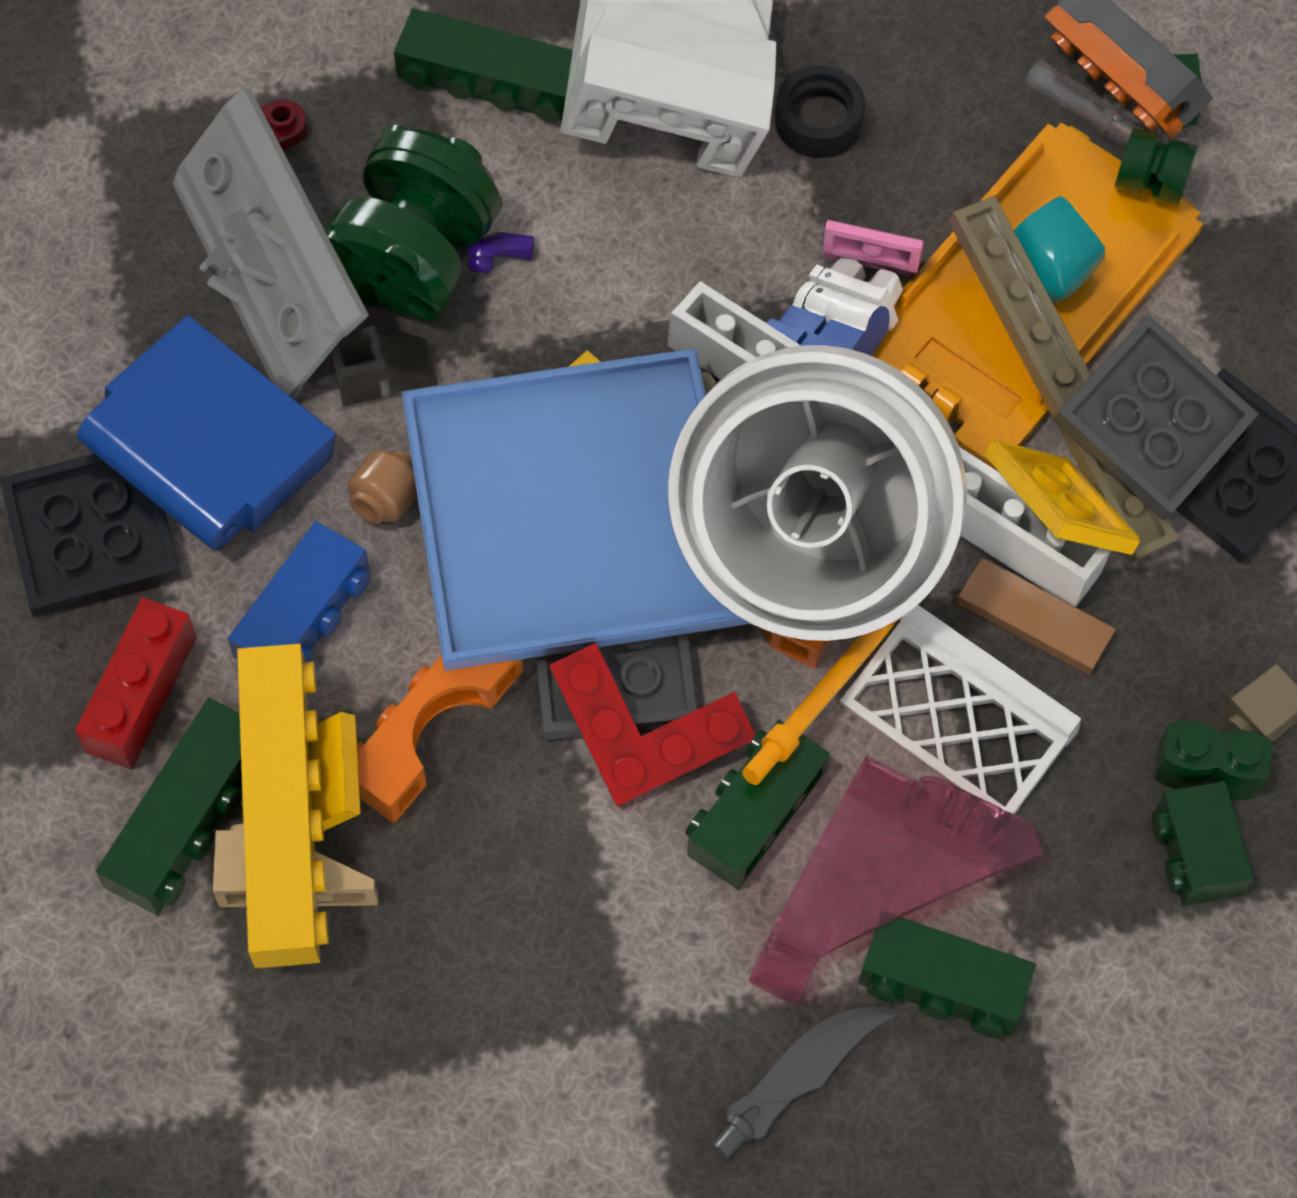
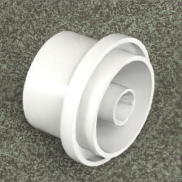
(817, 492)

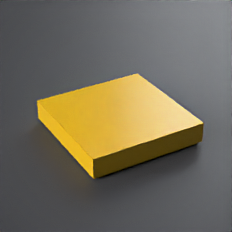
(338, 768)

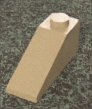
(343, 884)

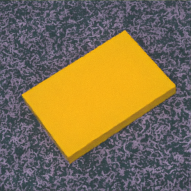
(1062, 497)

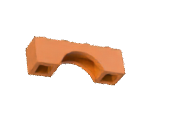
(388, 761)

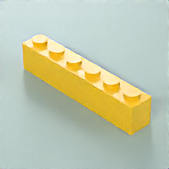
(279, 807)

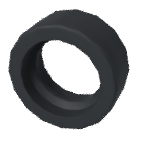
(811, 140)

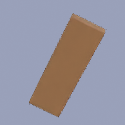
(1035, 616)

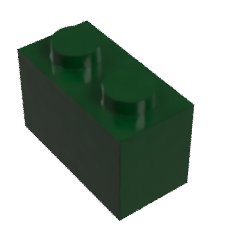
(1202, 844)

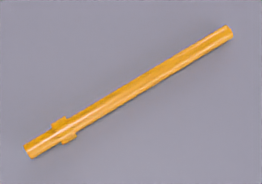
(783, 738)

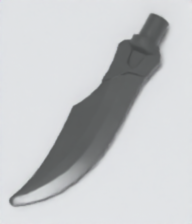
(797, 1072)

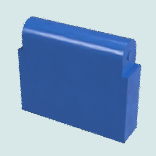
(206, 435)

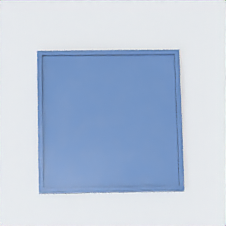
(556, 509)

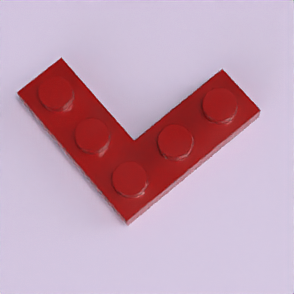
(636, 762)

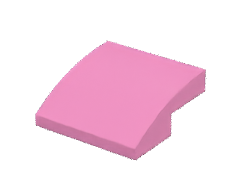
(873, 248)

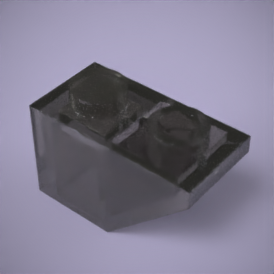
(380, 364)

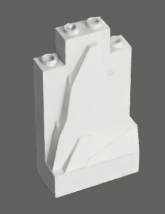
(678, 70)

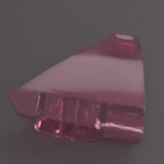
(882, 857)

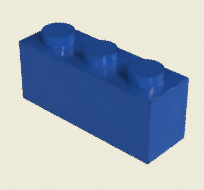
(305, 594)

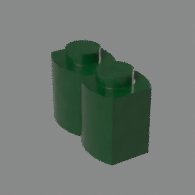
(1201, 755)

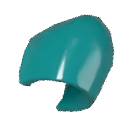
(1060, 247)

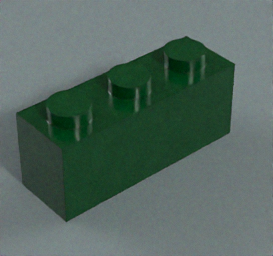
(750, 816)
(947, 976)

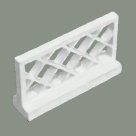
(986, 676)

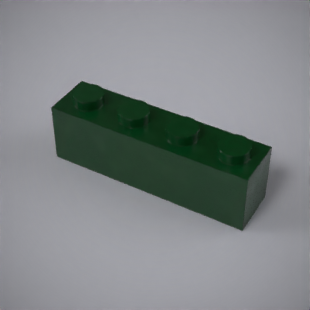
(483, 64)
(178, 812)

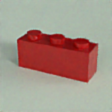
(136, 683)

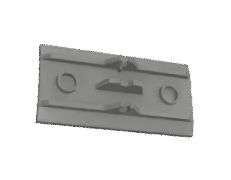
(266, 244)

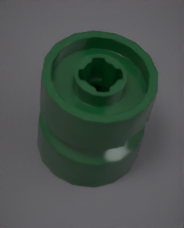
(1155, 166)

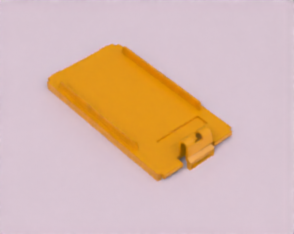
(950, 330)

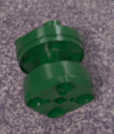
(422, 204)

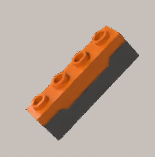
(1130, 61)

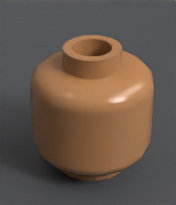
(383, 487)

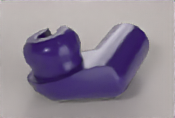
(499, 245)

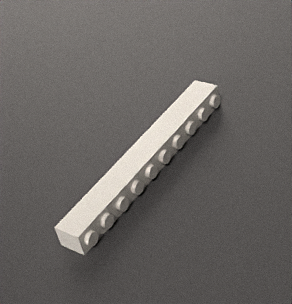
(994, 514)

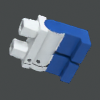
(842, 308)

